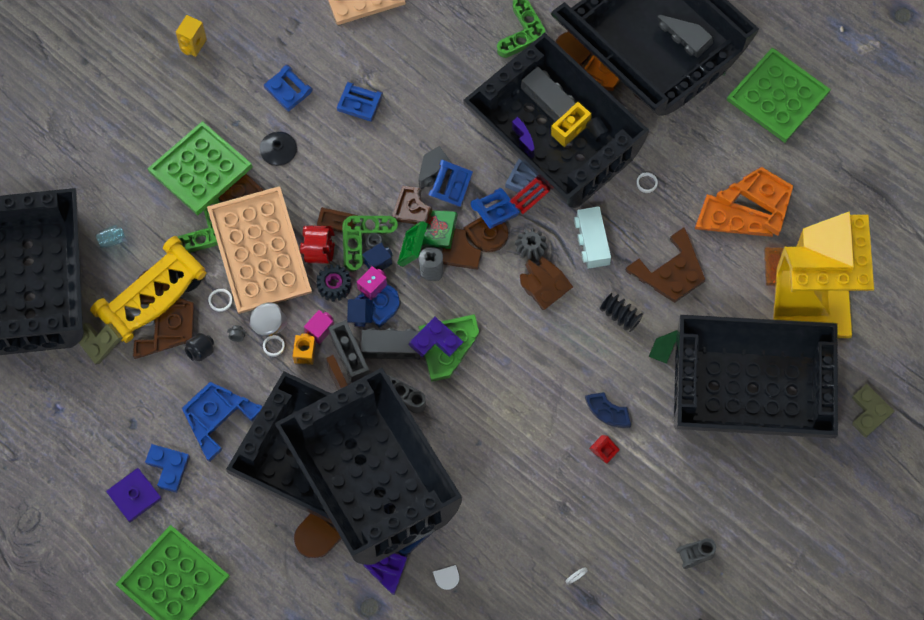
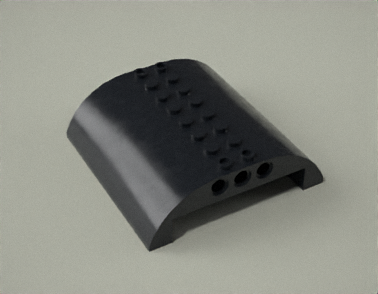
(646, 58)

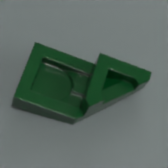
(663, 347)

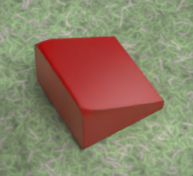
(604, 448)

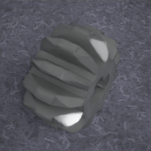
(528, 238)

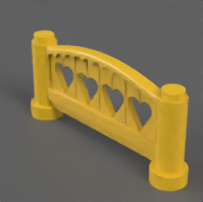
(176, 259)

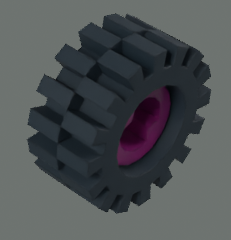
(333, 292)

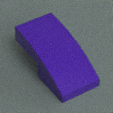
(525, 139)

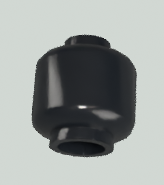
(199, 347)

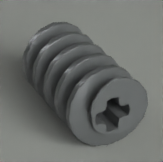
(431, 264)

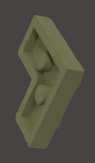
(101, 344)
(875, 410)

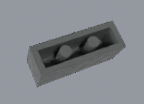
(547, 93)
(388, 344)
(348, 351)

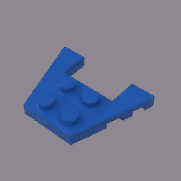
(210, 409)

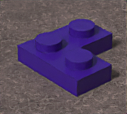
(435, 334)

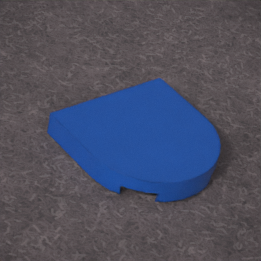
(384, 305)

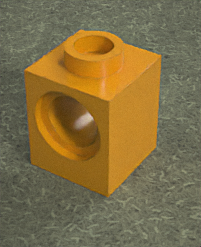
(307, 356)

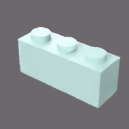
(592, 237)

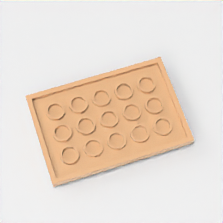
(259, 249)

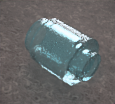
(110, 236)

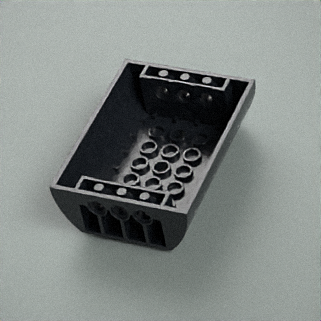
(760, 354)

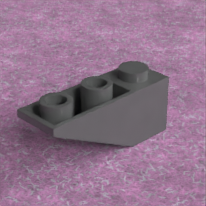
(688, 34)

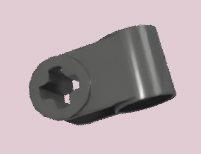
(695, 553)

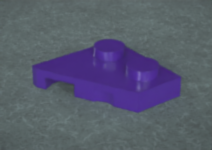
(388, 571)

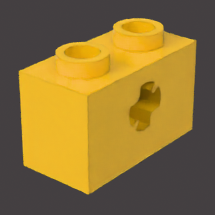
(191, 36)
(570, 124)

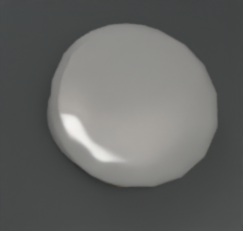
(268, 319)

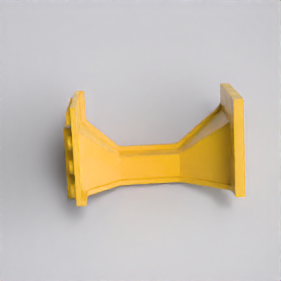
(822, 270)

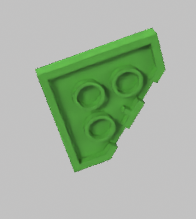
(440, 364)

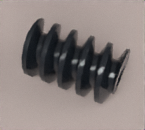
(621, 312)

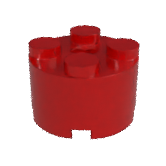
(318, 244)

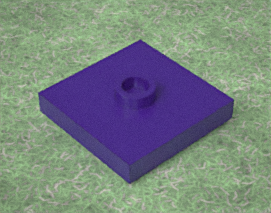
(133, 495)

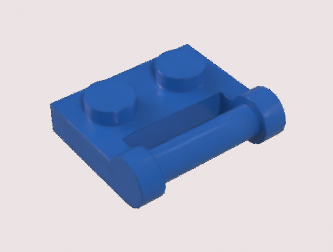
(283, 92)
(358, 106)
(456, 184)
(498, 212)

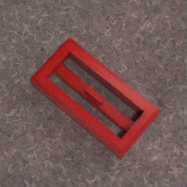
(519, 205)

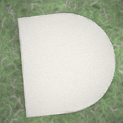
(447, 577)

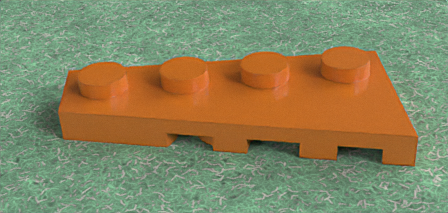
(732, 219)

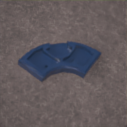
(608, 412)

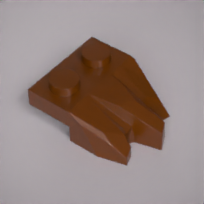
(544, 282)

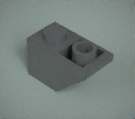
(430, 167)

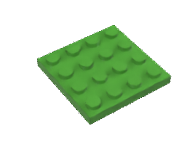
(778, 95)
(200, 168)
(172, 578)

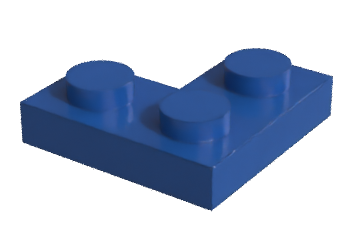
(171, 462)

